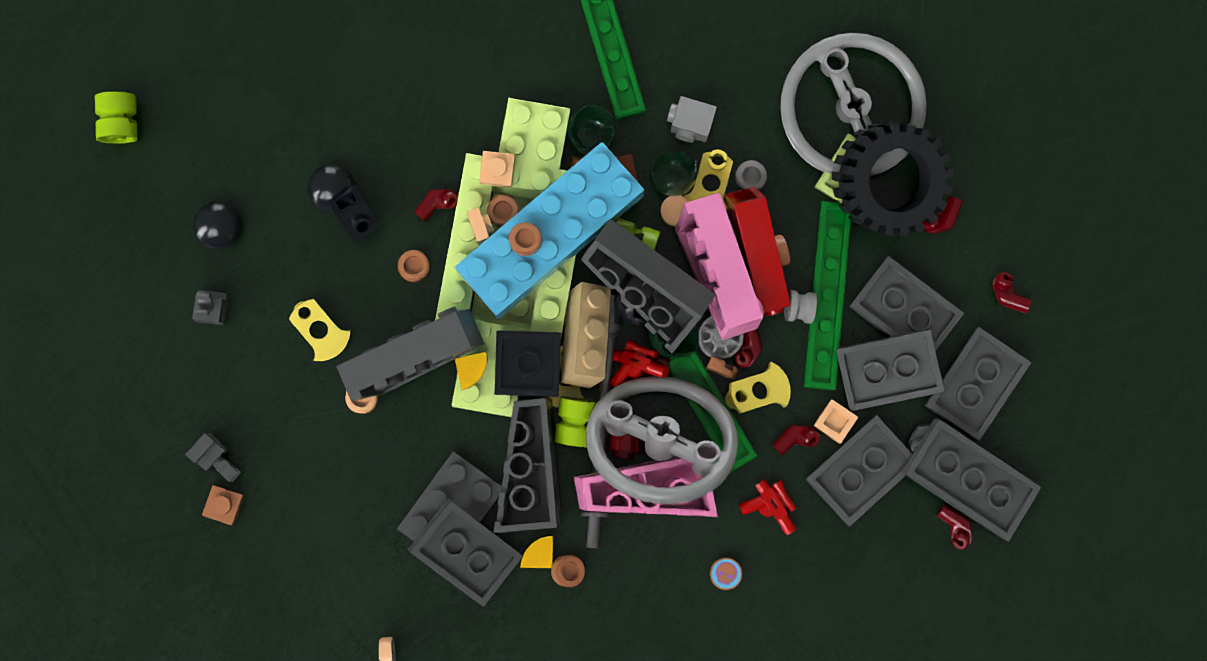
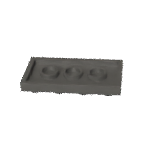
(971, 479)

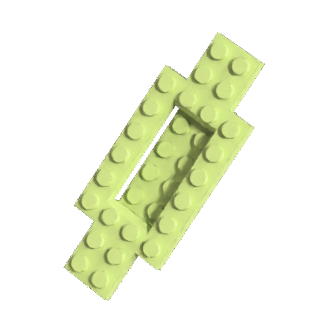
(537, 139)

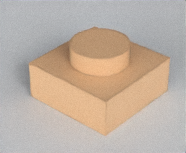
(497, 169)
(480, 224)
(835, 421)

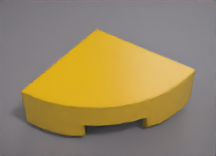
(471, 369)
(539, 554)

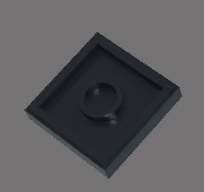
(527, 363)

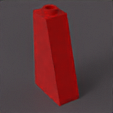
(758, 248)

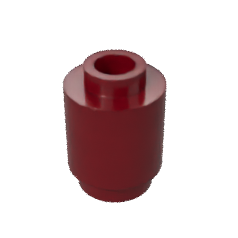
(625, 445)

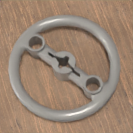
(849, 93)
(662, 439)

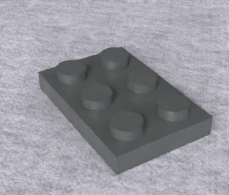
(904, 304)
(890, 369)
(978, 384)
(861, 471)
(459, 483)
(465, 552)

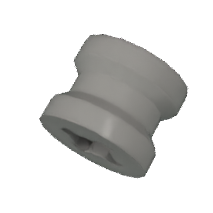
(802, 307)

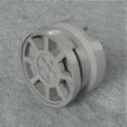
(712, 343)

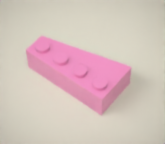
(718, 265)
(598, 495)

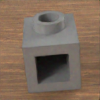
(691, 119)

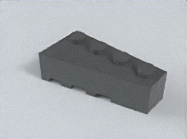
(648, 283)
(410, 354)
(530, 471)

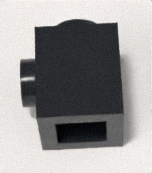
(354, 214)

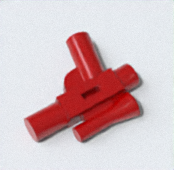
(636, 361)
(771, 502)

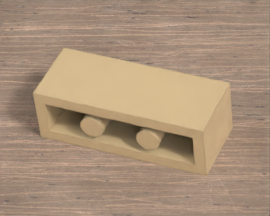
(586, 335)

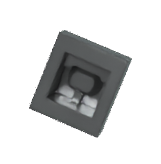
(210, 307)
(209, 453)

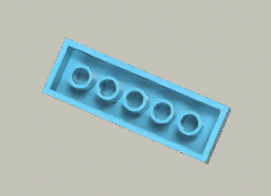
(568, 217)

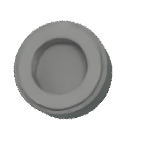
(751, 175)

